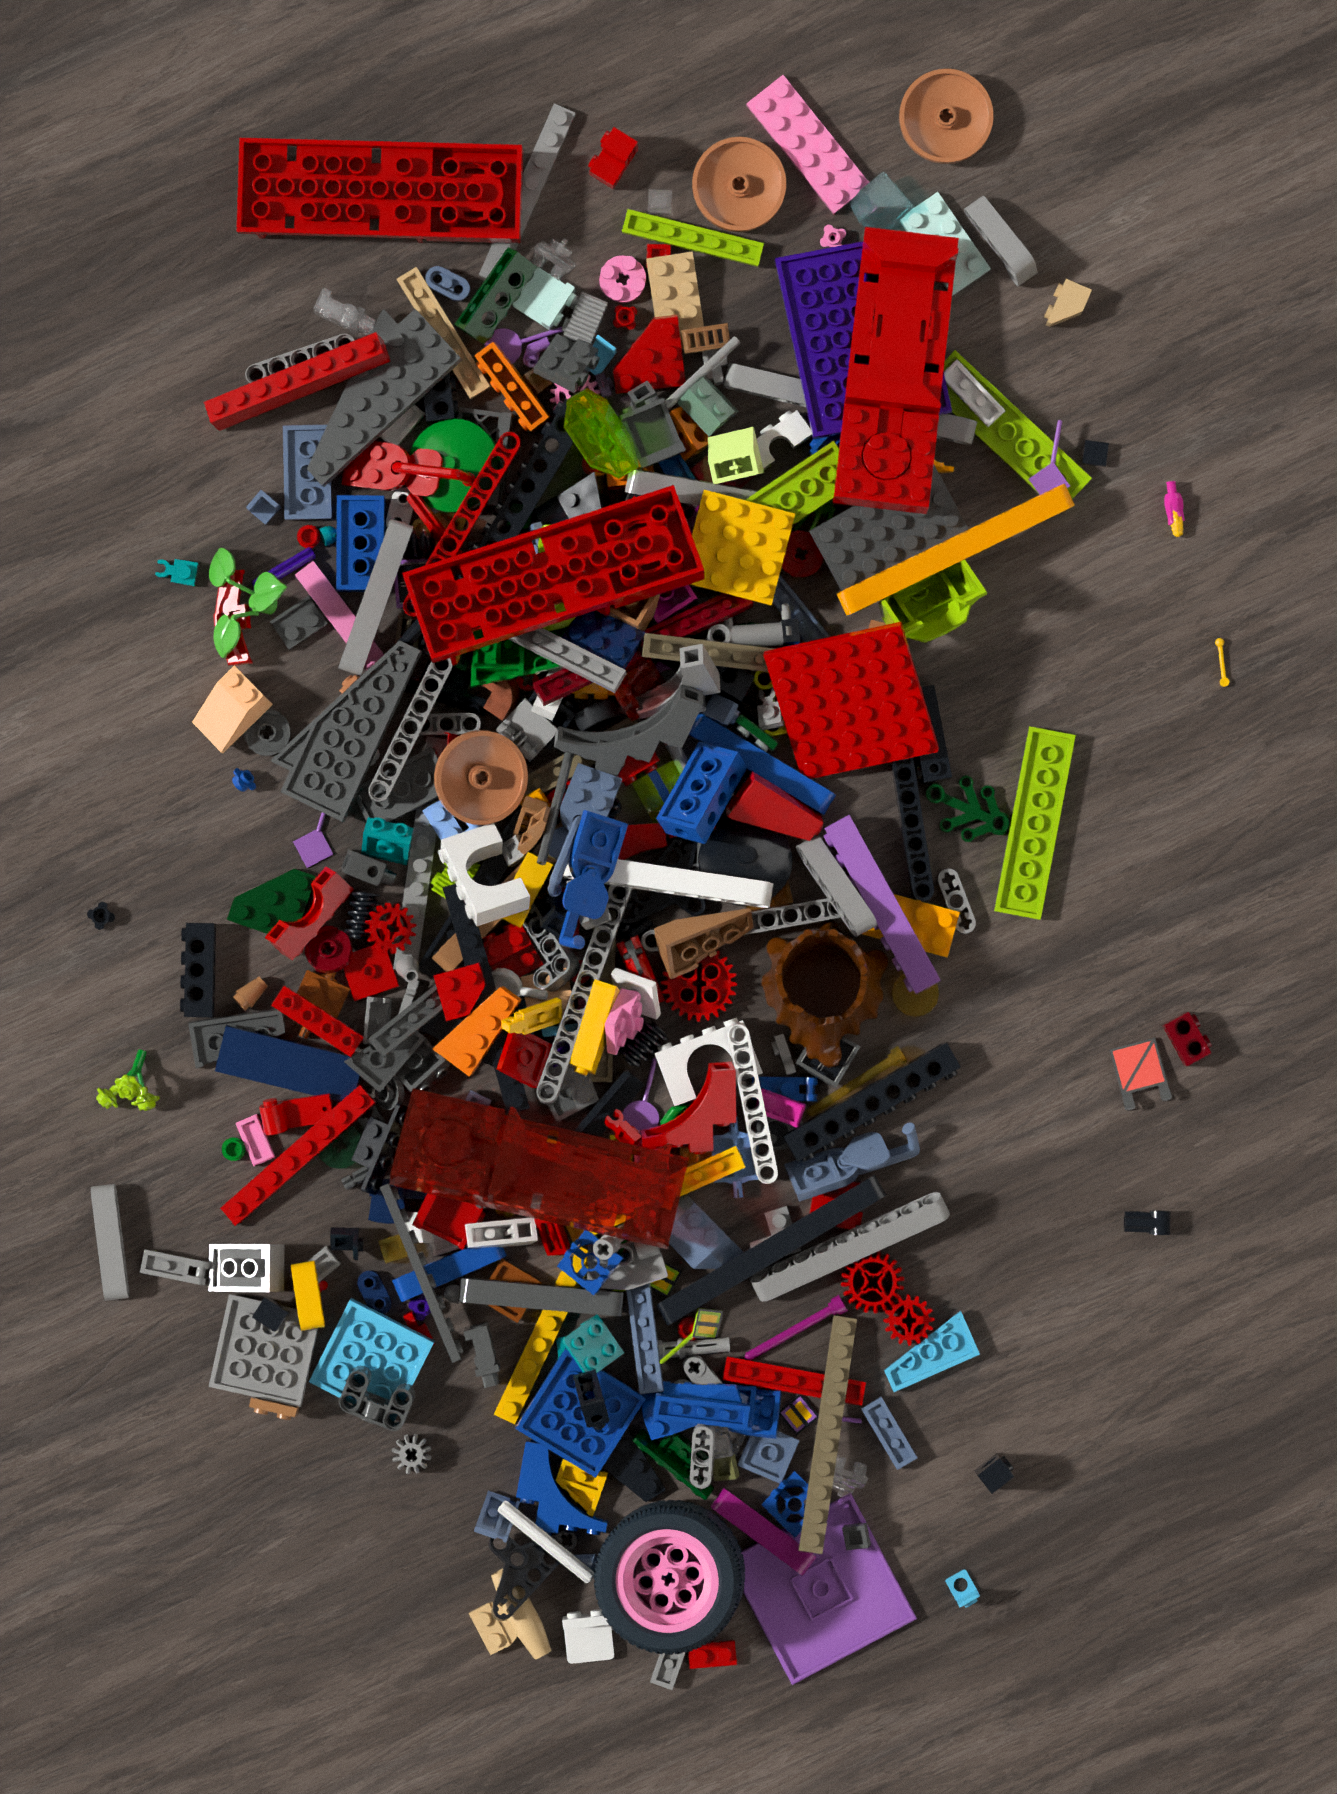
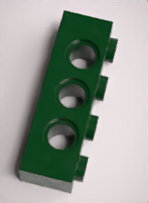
(484, 299)

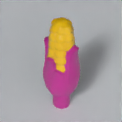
(1174, 508)

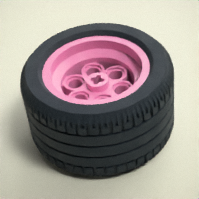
(634, 1608)

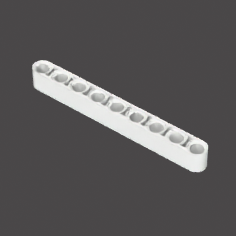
(689, 883)

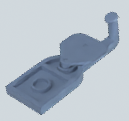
(587, 791)
(841, 1166)

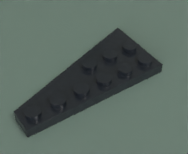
(633, 1469)

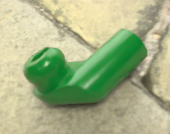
(673, 1112)

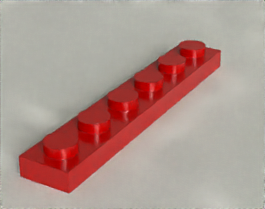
(786, 1379)

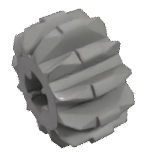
(403, 1453)

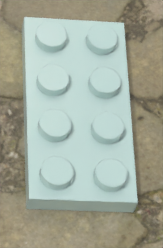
(936, 218)

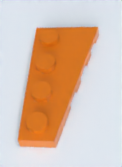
(476, 1034)

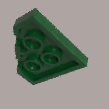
(272, 901)

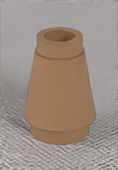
(250, 993)

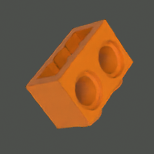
(689, 432)

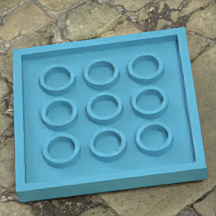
(373, 1341)

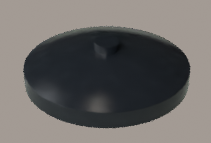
(747, 853)

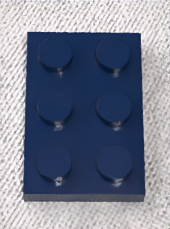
(605, 637)

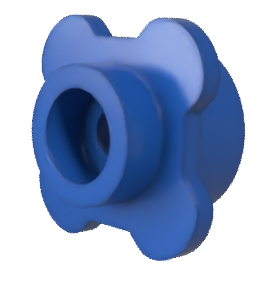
(243, 780)

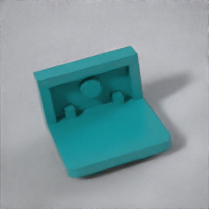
(592, 1345)

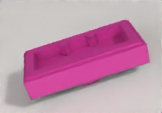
(782, 1108)

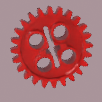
(721, 984)

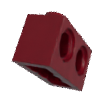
(1181, 1041)

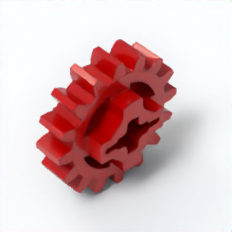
(392, 919)
(919, 1319)

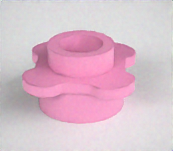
(829, 231)

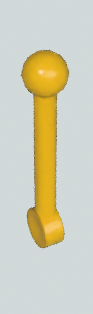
(1223, 681)

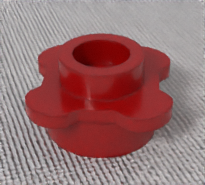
(629, 312)

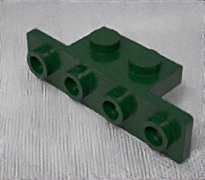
(675, 1456)

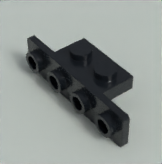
(453, 691)
(378, 1146)

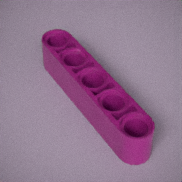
(762, 1531)

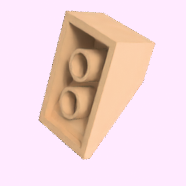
(230, 709)

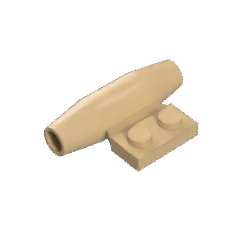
(522, 1624)

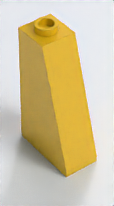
(592, 1034)

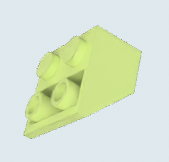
(734, 455)

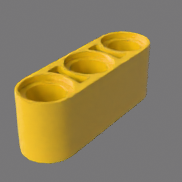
(307, 1295)

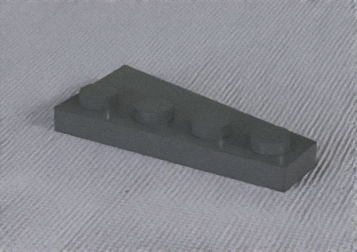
(208, 1033)

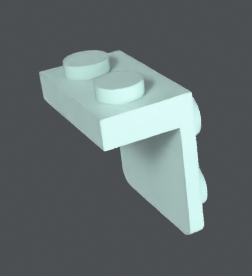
(545, 299)

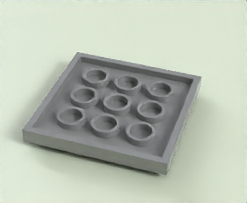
(262, 1361)

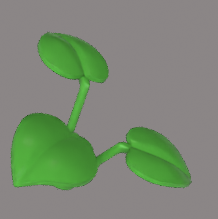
(262, 599)

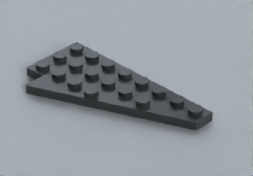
(384, 393)
(339, 744)

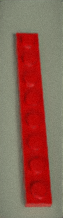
(298, 1155)

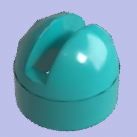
(328, 535)

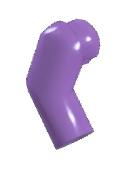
(533, 351)

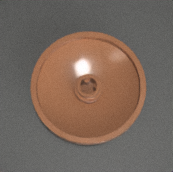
(946, 116)
(739, 184)
(481, 777)

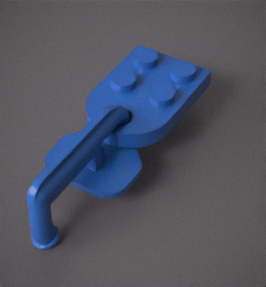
(596, 847)

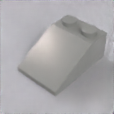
(246, 1267)

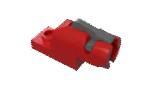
(637, 961)

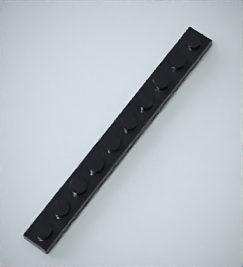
(474, 952)

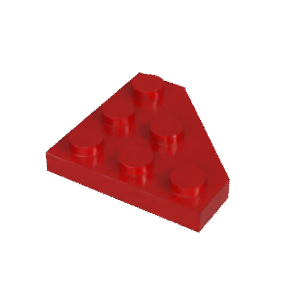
(653, 358)

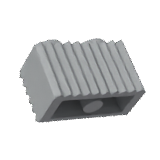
(585, 318)

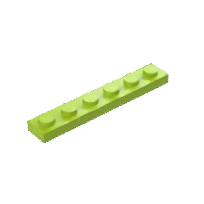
(692, 238)

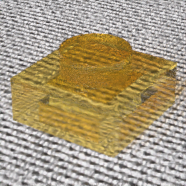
(392, 1248)

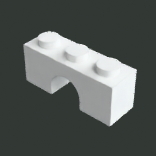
(791, 428)

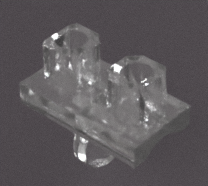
(545, 252)
(855, 1478)

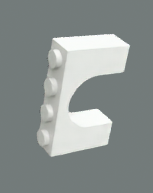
(481, 901)
(674, 1059)

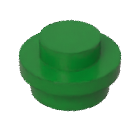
(233, 1149)

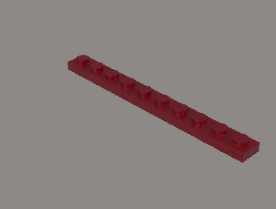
(682, 625)

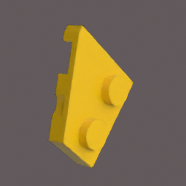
(581, 1485)

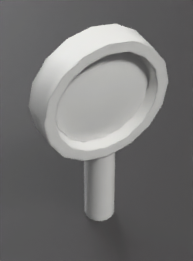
(512, 982)

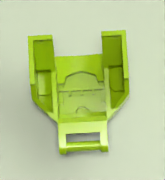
(934, 603)

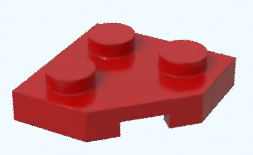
(460, 990)

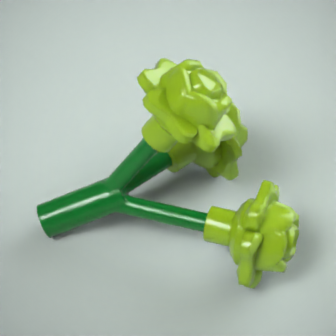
(129, 1088)

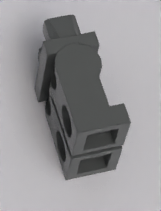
(485, 1353)

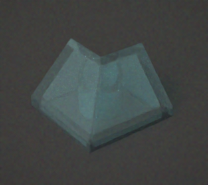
(880, 204)

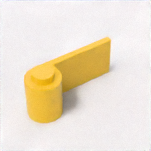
(533, 877)

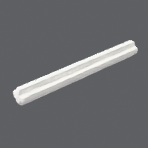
(546, 1541)

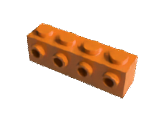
(513, 387)

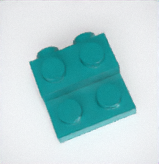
(387, 840)

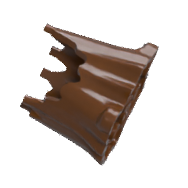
(823, 988)

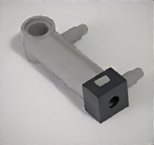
(760, 635)

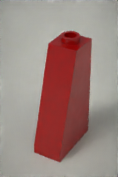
(772, 808)

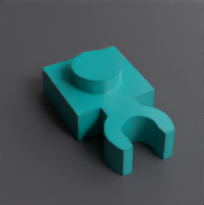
(182, 571)

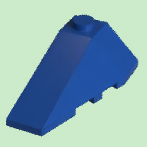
(660, 1428)

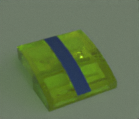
(655, 788)

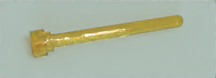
(894, 1058)

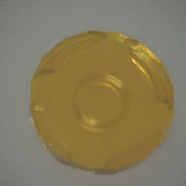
(914, 1004)

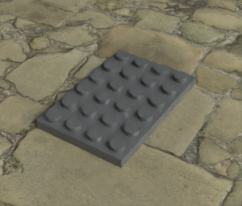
(874, 539)

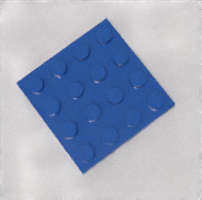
(559, 1424)

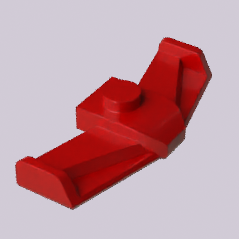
(228, 604)

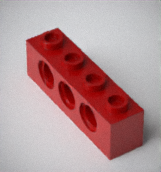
(317, 1020)

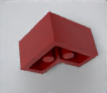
(614, 158)

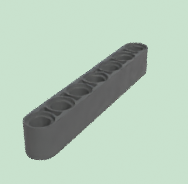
(540, 1296)

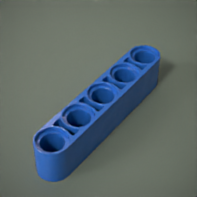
(448, 1269)

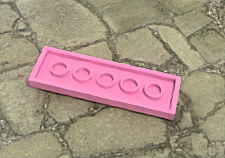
(807, 144)

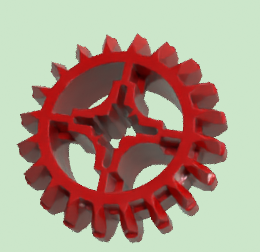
(858, 1265)

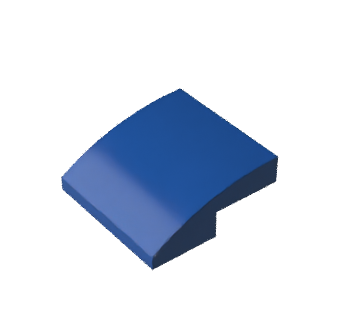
(763, 1411)

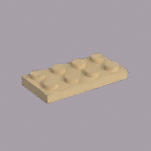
(676, 291)

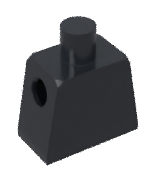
(594, 1409)

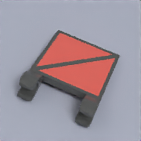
(1139, 1068)

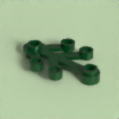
(971, 810)

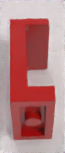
(447, 1218)

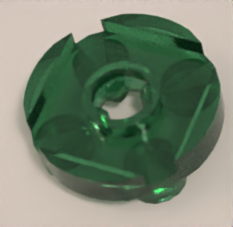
(342, 1159)

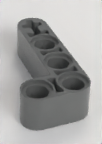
(555, 959)

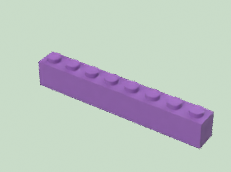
(881, 901)

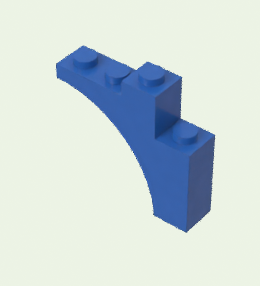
(554, 1508)

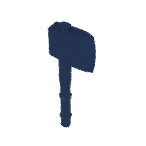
(378, 1208)

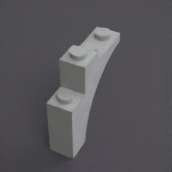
(695, 671)

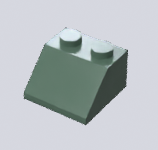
(707, 406)

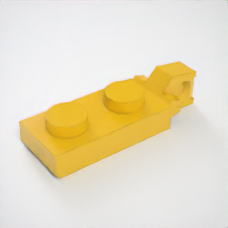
(534, 1017)

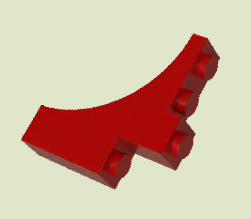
(695, 1125)

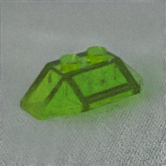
(599, 434)

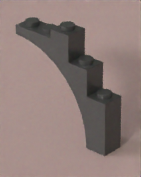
(638, 741)

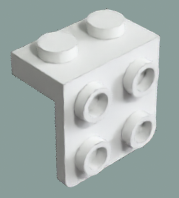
(587, 1637)

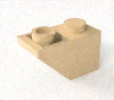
(1069, 302)

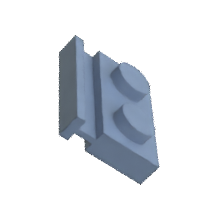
(490, 1521)

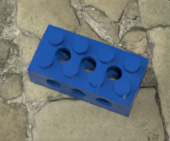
(348, 509)
(701, 792)

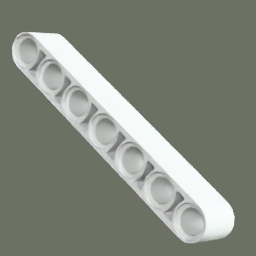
(757, 1113)

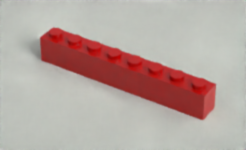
(297, 381)

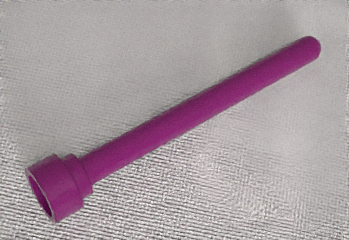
(834, 1307)

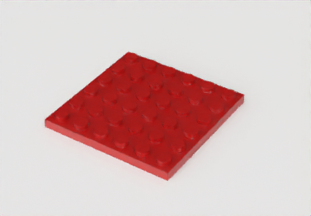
(851, 701)

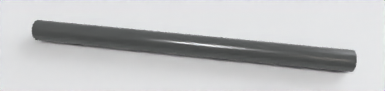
(555, 808)

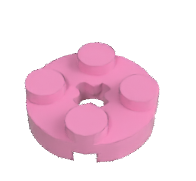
(610, 273)

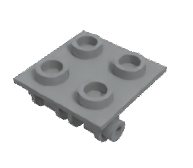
(527, 730)

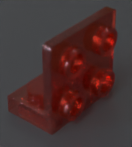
(638, 680)

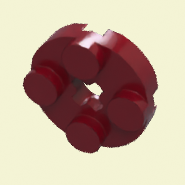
(340, 956)

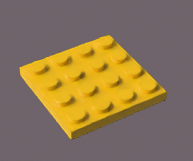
(741, 546)

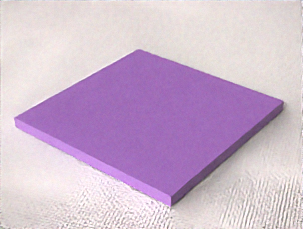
(833, 1607)

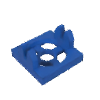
(566, 1263)
(770, 1503)

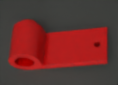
(291, 1113)

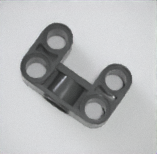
(372, 1407)

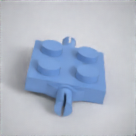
(741, 1140)

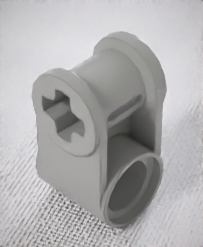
(701, 1376)

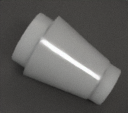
(408, 968)

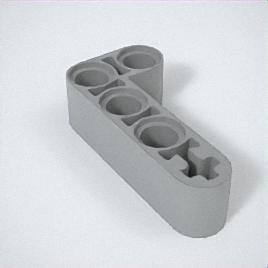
(1002, 240)

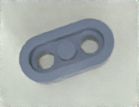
(448, 283)

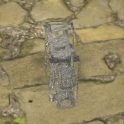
(343, 314)

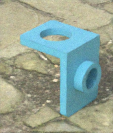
(605, 352)
(966, 1597)

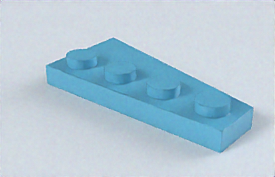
(941, 1350)

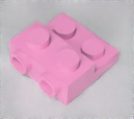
(623, 1020)

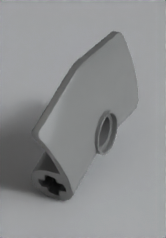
(641, 1268)

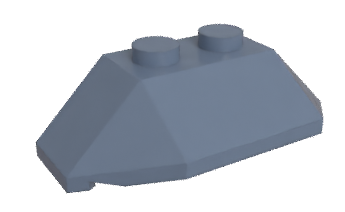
(700, 1238)

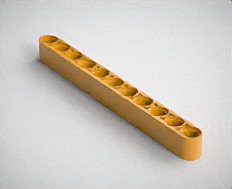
(955, 549)

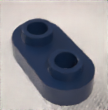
(376, 1292)

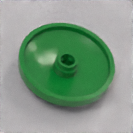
(462, 448)

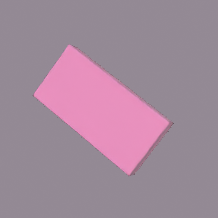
(255, 1140)

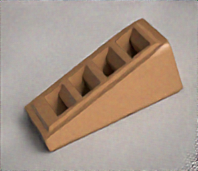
(686, 338)
(529, 808)

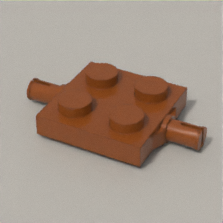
(323, 992)

